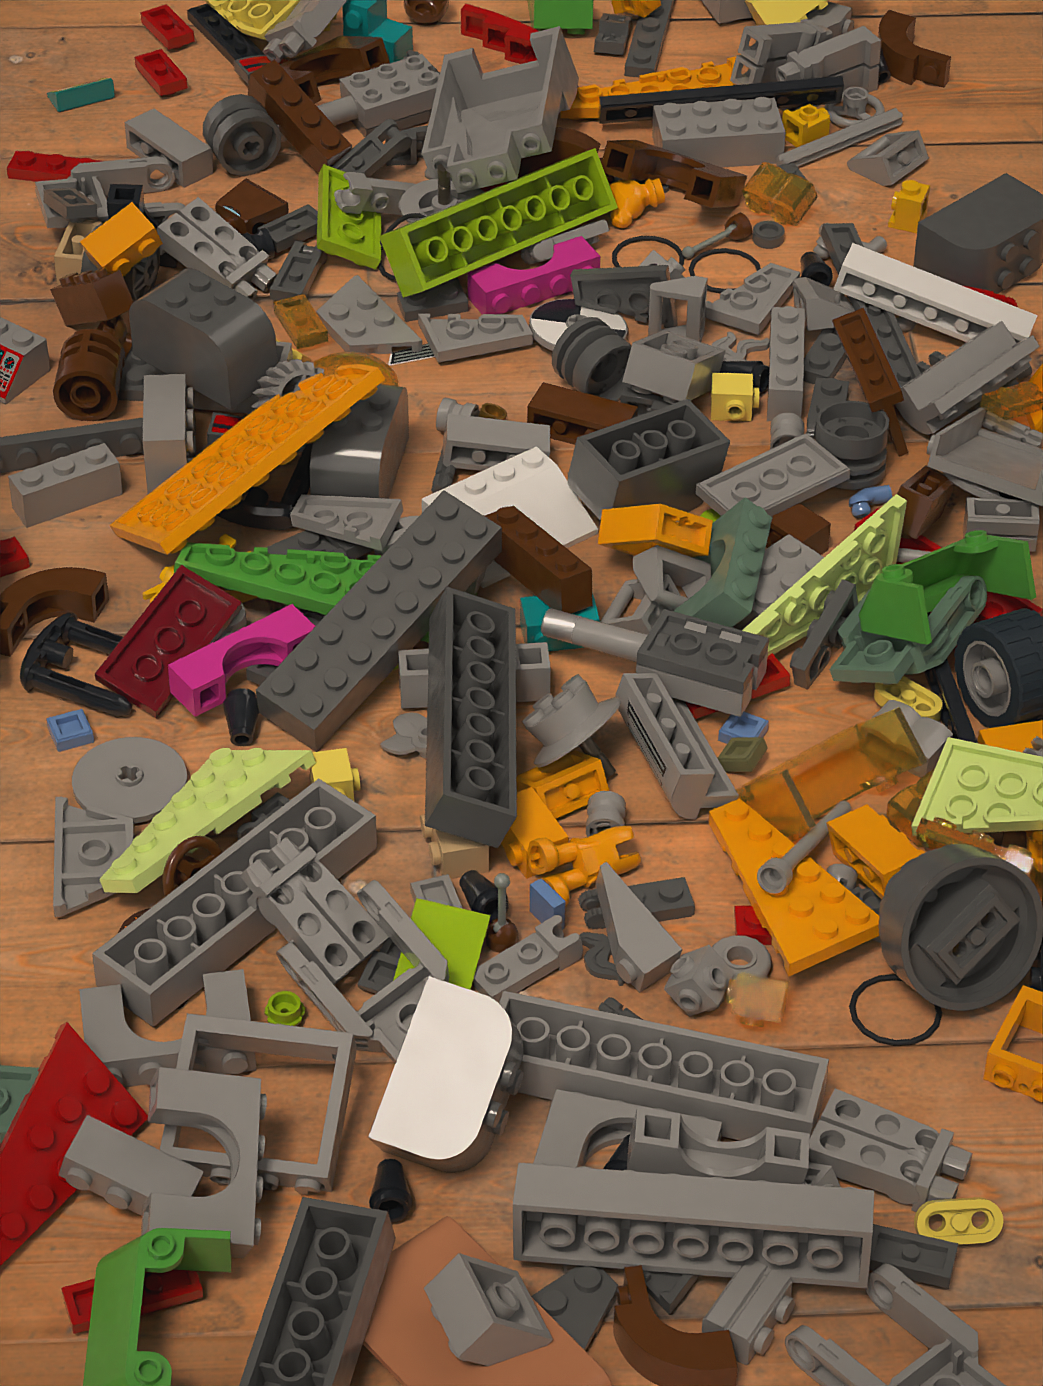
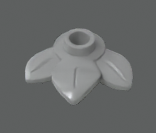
(409, 736)

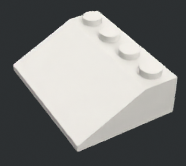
(536, 489)

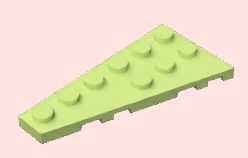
(854, 560)
(984, 789)
(211, 800)

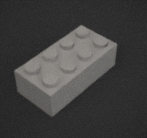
(721, 131)

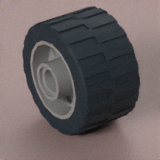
(1002, 668)

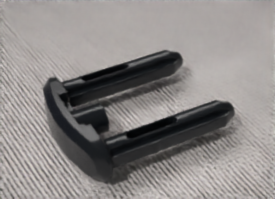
(274, 516)
(52, 648)

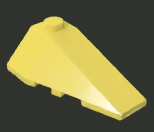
(782, 11)
(254, 16)

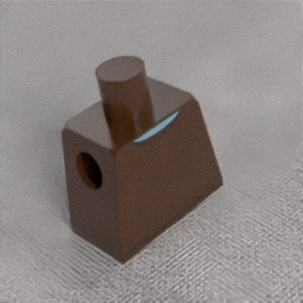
(250, 207)

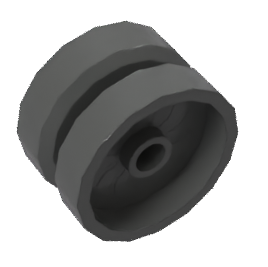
(241, 134)

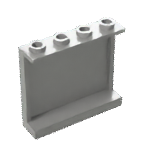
(988, 458)

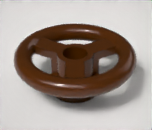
(182, 867)

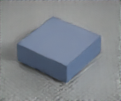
(744, 726)
(70, 730)
(546, 902)

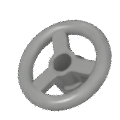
(854, 105)

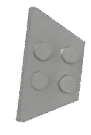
(364, 321)
(84, 851)

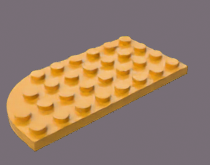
(243, 458)

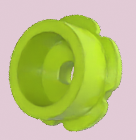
(284, 1009)

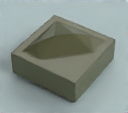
(742, 754)

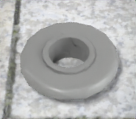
(744, 949)

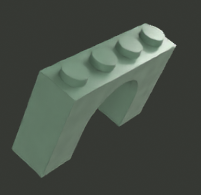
(736, 562)

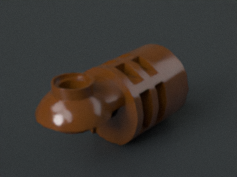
(92, 370)

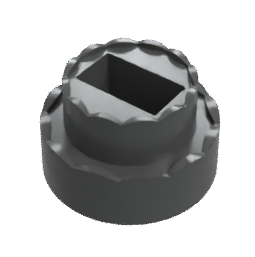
(960, 926)

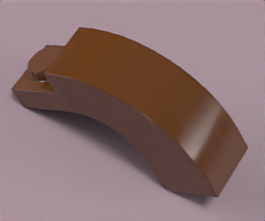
(906, 60)
(566, 144)
(49, 596)
(664, 1353)

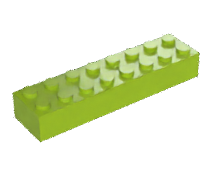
(498, 222)

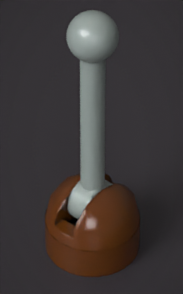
(735, 229)
(504, 930)

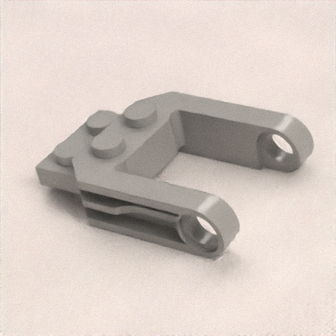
(94, 182)
(387, 1014)
(950, 1340)

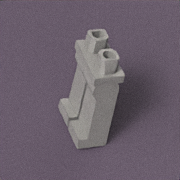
(300, 28)
(772, 47)
(847, 55)
(212, 246)
(313, 910)
(887, 1151)

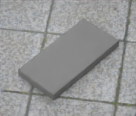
(776, 477)

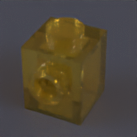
(757, 998)

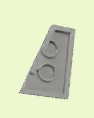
(752, 303)
(464, 338)
(350, 519)

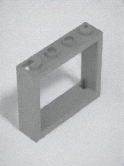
(276, 1040)

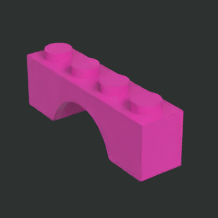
(503, 289)
(202, 675)

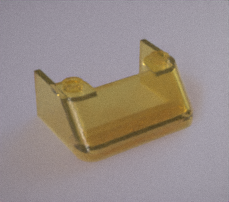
(833, 772)

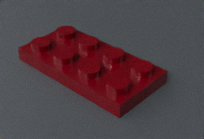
(175, 624)

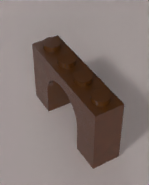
(335, 59)
(701, 180)

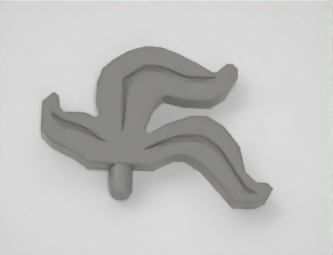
(743, 347)

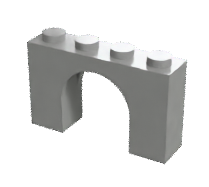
(137, 1059)
(231, 1113)
(585, 1124)

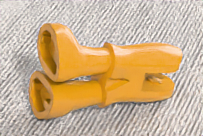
(586, 857)

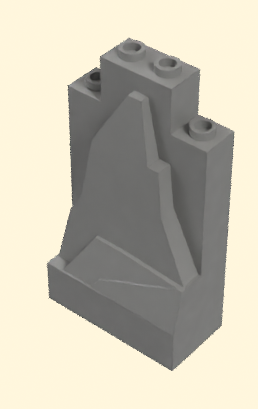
(497, 117)

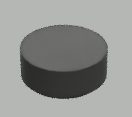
(768, 234)

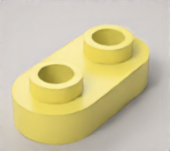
(910, 693)
(957, 1221)

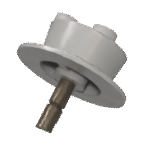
(433, 195)
(569, 722)

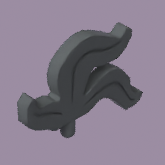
(597, 957)

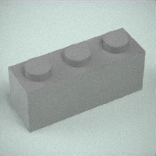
(159, 136)
(485, 442)
(65, 485)
(124, 1167)

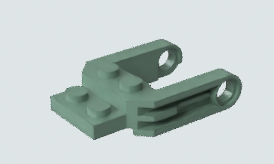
(886, 659)

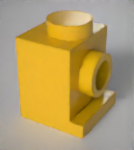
(805, 124)
(909, 206)

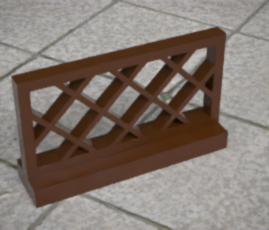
(871, 369)

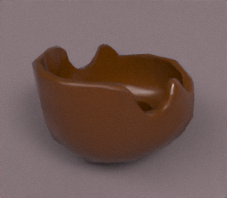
(426, 10)

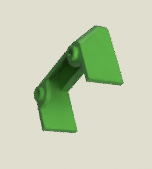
(908, 591)
(118, 1295)

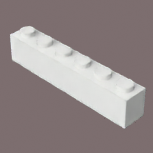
(926, 297)

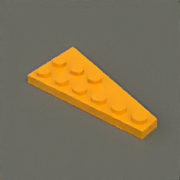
(587, 97)
(813, 914)

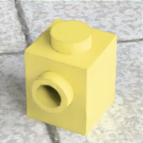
(733, 397)
(335, 770)

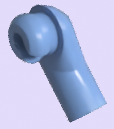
(869, 496)

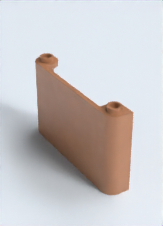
(415, 1346)

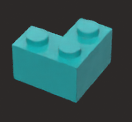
(370, 19)

